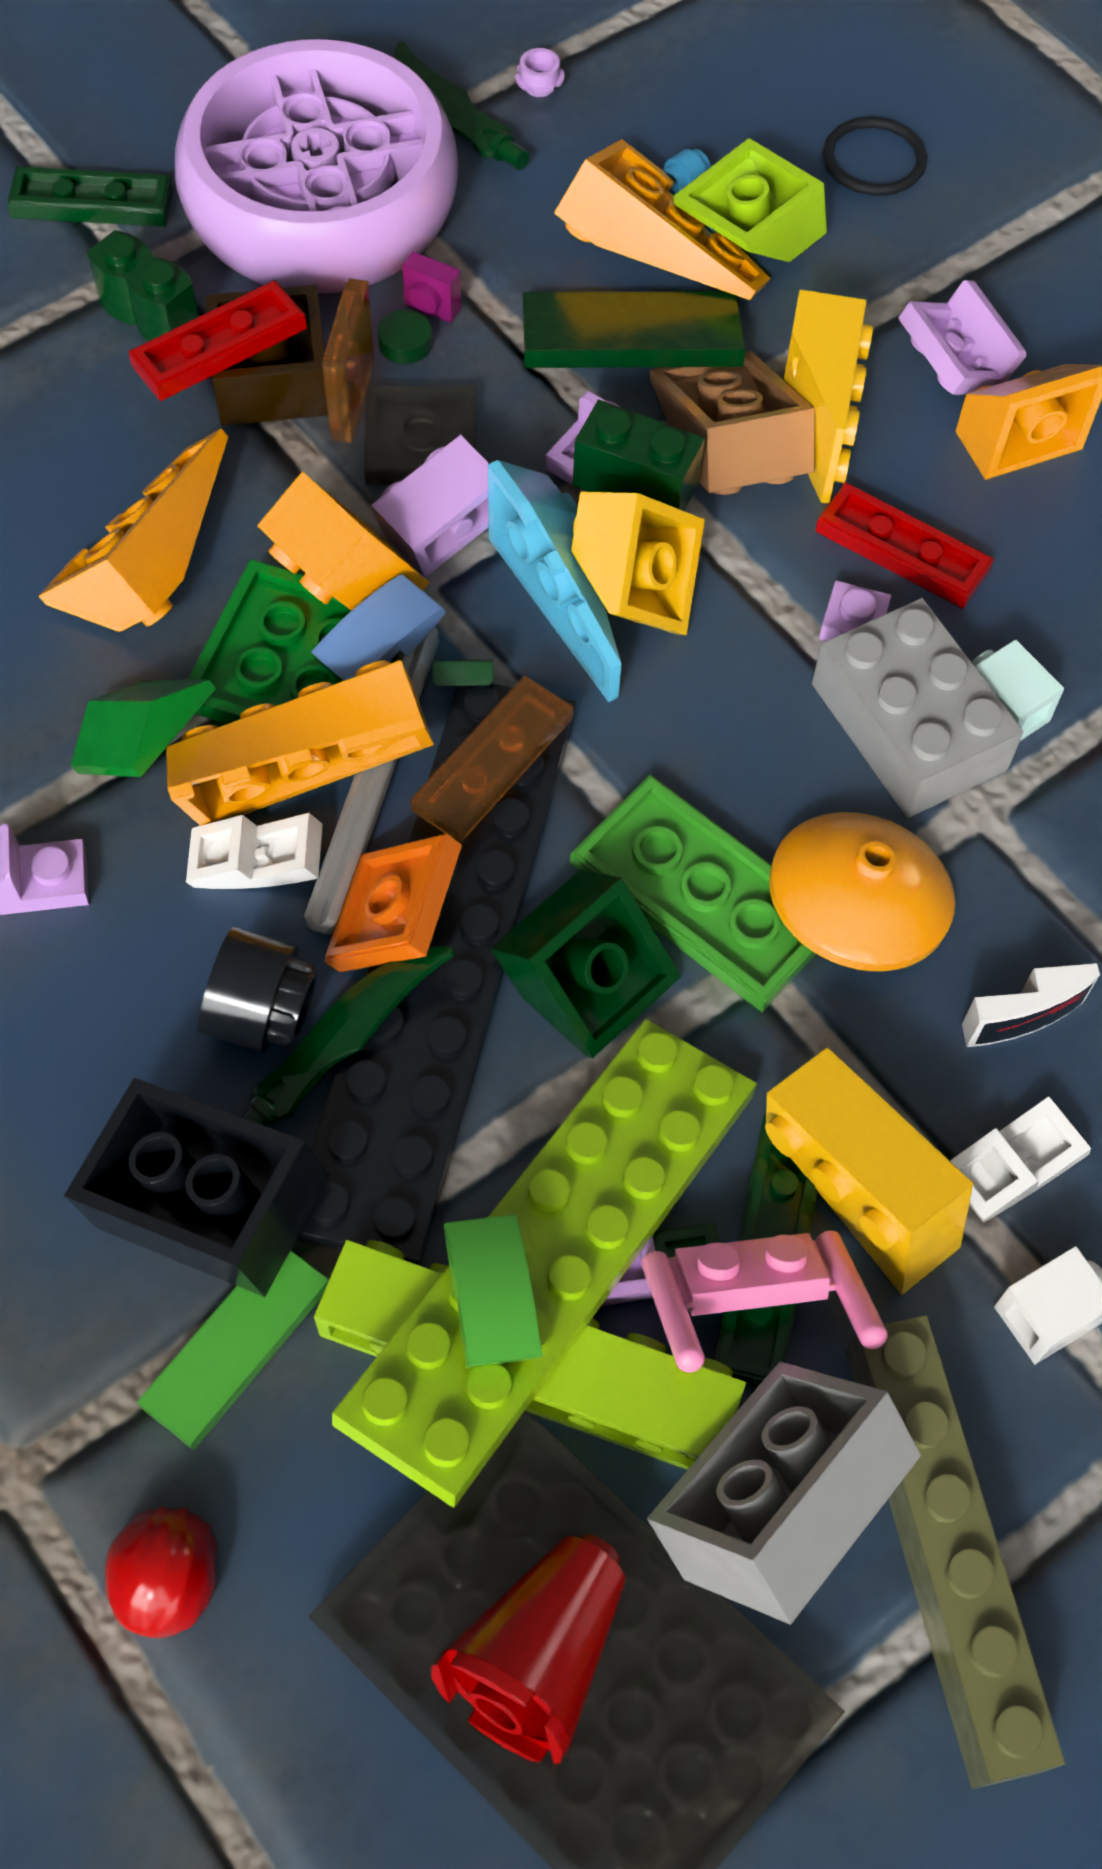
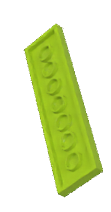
(582, 1222)

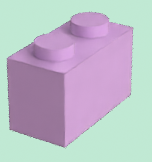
(437, 506)

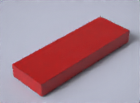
(217, 340)
(904, 545)

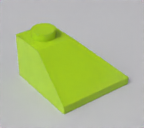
(758, 202)

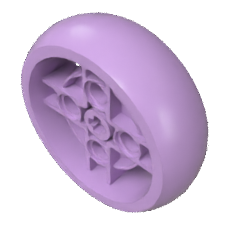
(316, 164)

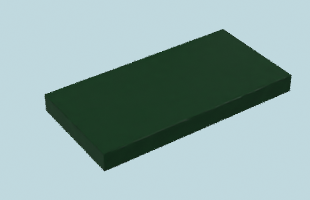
(632, 330)

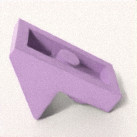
(41, 874)

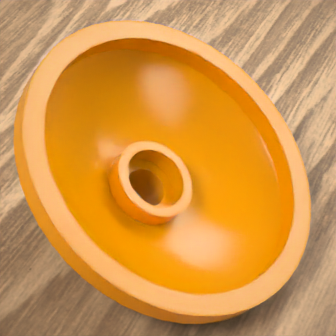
(861, 891)

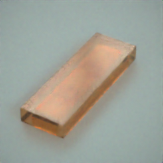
(491, 759)

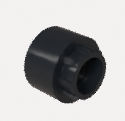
(256, 992)

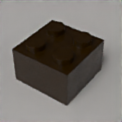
(280, 380)

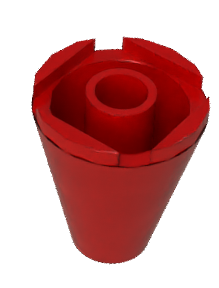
(537, 1650)

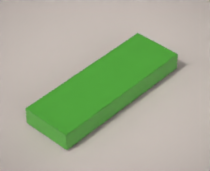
(231, 1352)

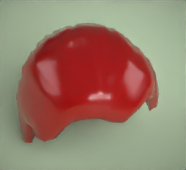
(161, 1572)

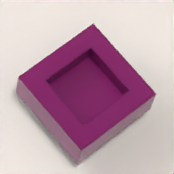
(432, 287)

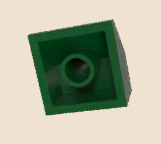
(587, 960)

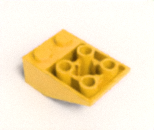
(825, 372)

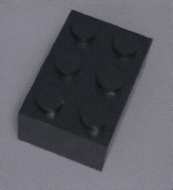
(199, 1185)

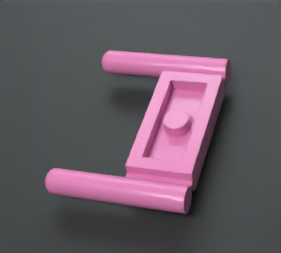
(755, 1276)

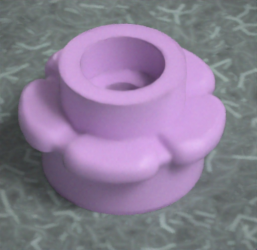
(539, 72)

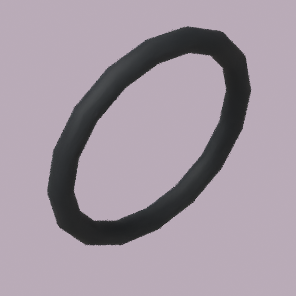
(867, 188)

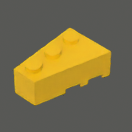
(870, 1168)

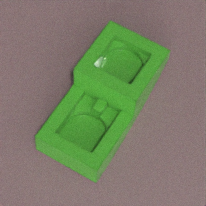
(492, 1291)

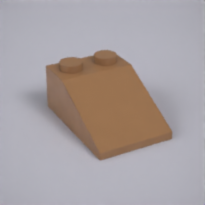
(749, 419)

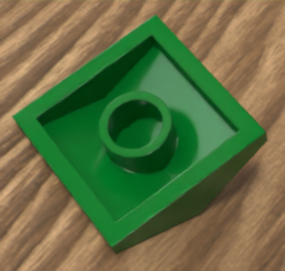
(135, 724)

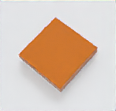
(393, 904)

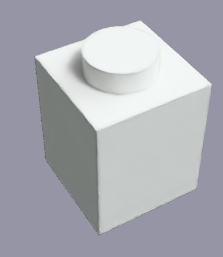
(1053, 1304)

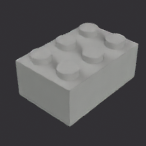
(916, 707)
(785, 1489)

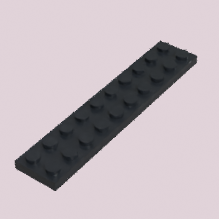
(406, 1090)

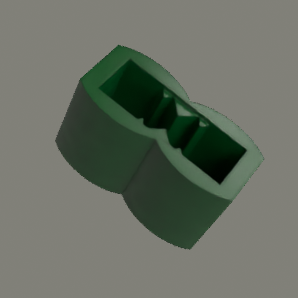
(141, 287)

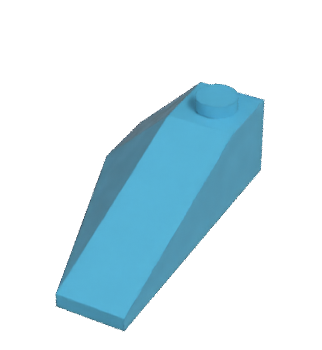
(534, 535)

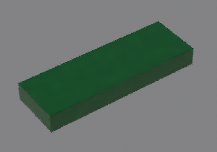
(90, 196)

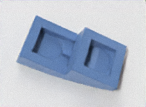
(380, 627)

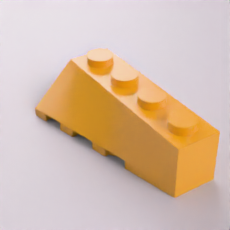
(297, 744)

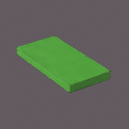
(698, 890)

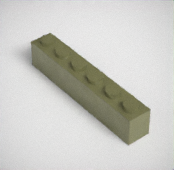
(959, 1569)

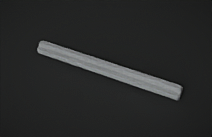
(360, 814)

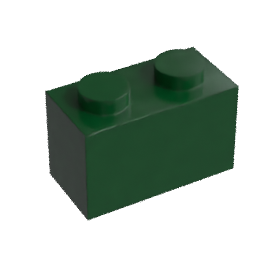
(636, 455)

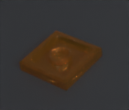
(348, 360)

